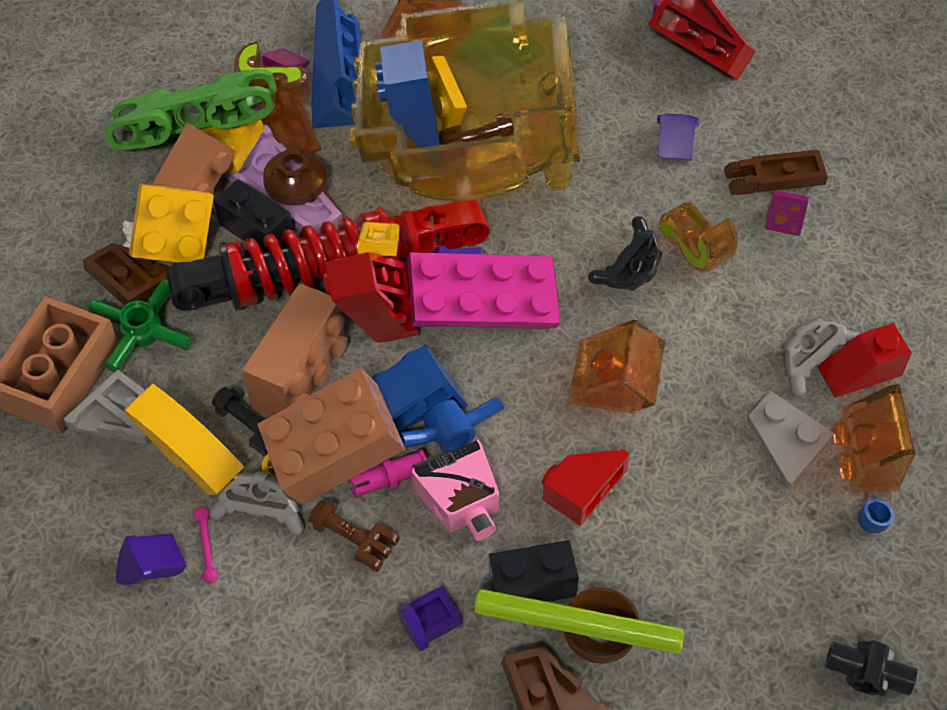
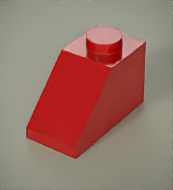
(866, 361)
(583, 482)

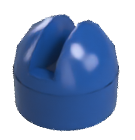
(881, 516)

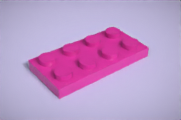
(482, 291)

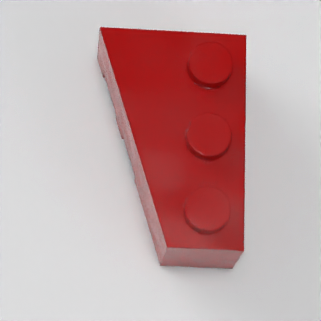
(705, 32)
(373, 294)

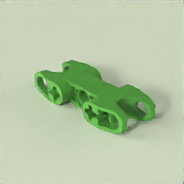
(163, 113)

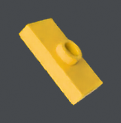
(379, 238)

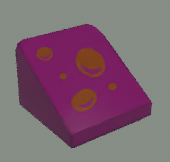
(283, 57)
(787, 212)

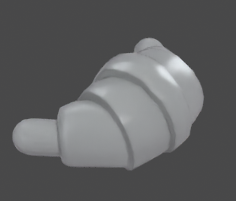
(811, 346)
(258, 496)

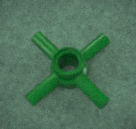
(135, 314)

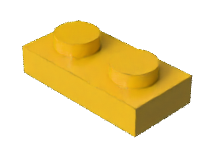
(446, 96)

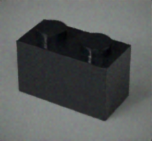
(251, 214)
(535, 572)

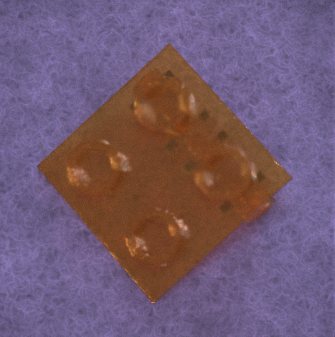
(291, 124)

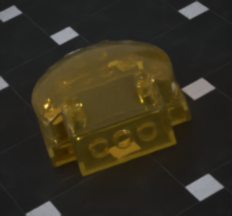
(499, 67)

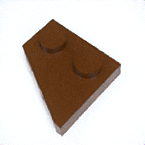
(123, 275)
(543, 684)

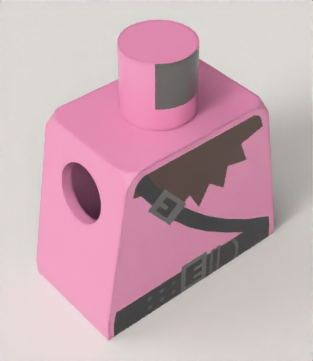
(460, 490)

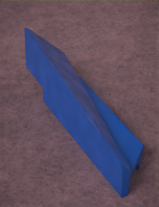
(333, 65)

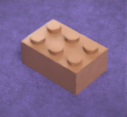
(295, 352)
(54, 363)
(330, 437)

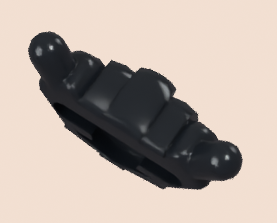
(636, 262)

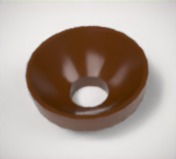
(298, 185)
(604, 601)

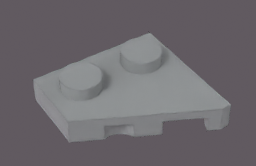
(103, 411)
(788, 436)

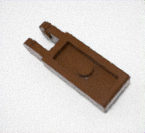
(776, 172)

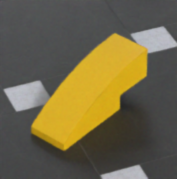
(184, 440)

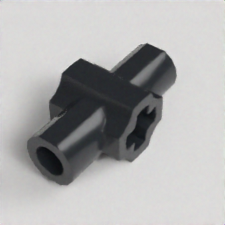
(871, 668)

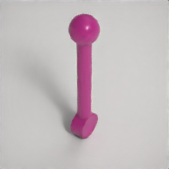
(202, 516)

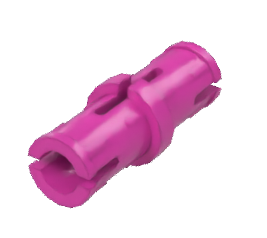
(386, 474)

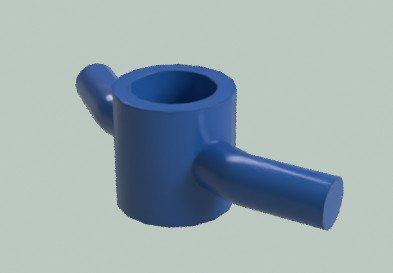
(451, 426)

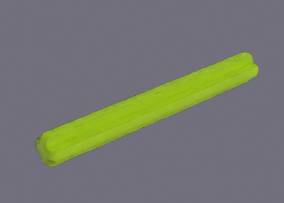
(579, 621)

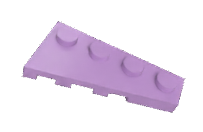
(252, 171)

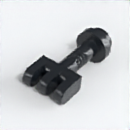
(227, 402)

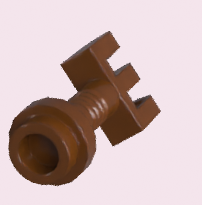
(454, 134)
(324, 516)

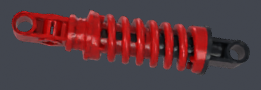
(238, 278)

